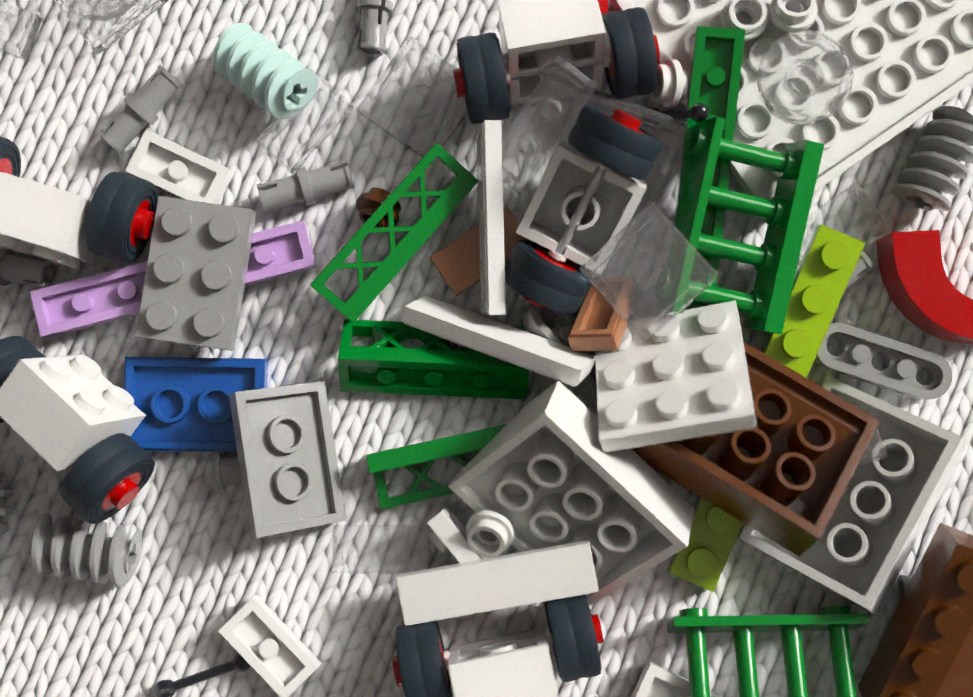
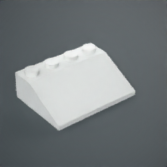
(563, 489)
(880, 507)

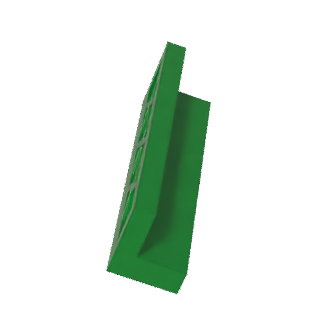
(407, 244)
(425, 370)
(424, 452)

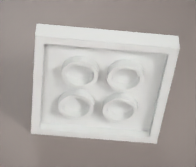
(678, 383)

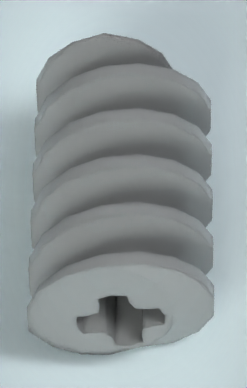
(937, 159)
(84, 553)

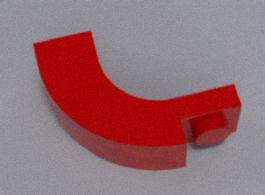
(920, 288)

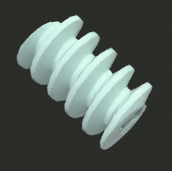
(264, 71)

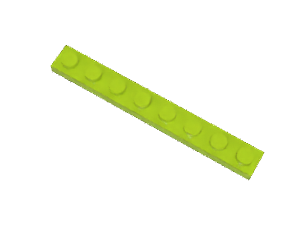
(810, 310)

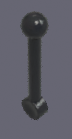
(698, 112)
(167, 688)

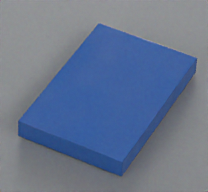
(189, 400)

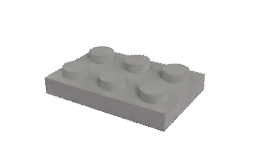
(196, 273)
(286, 458)

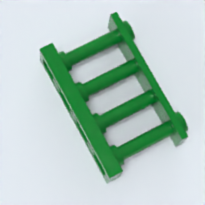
(785, 215)
(834, 619)

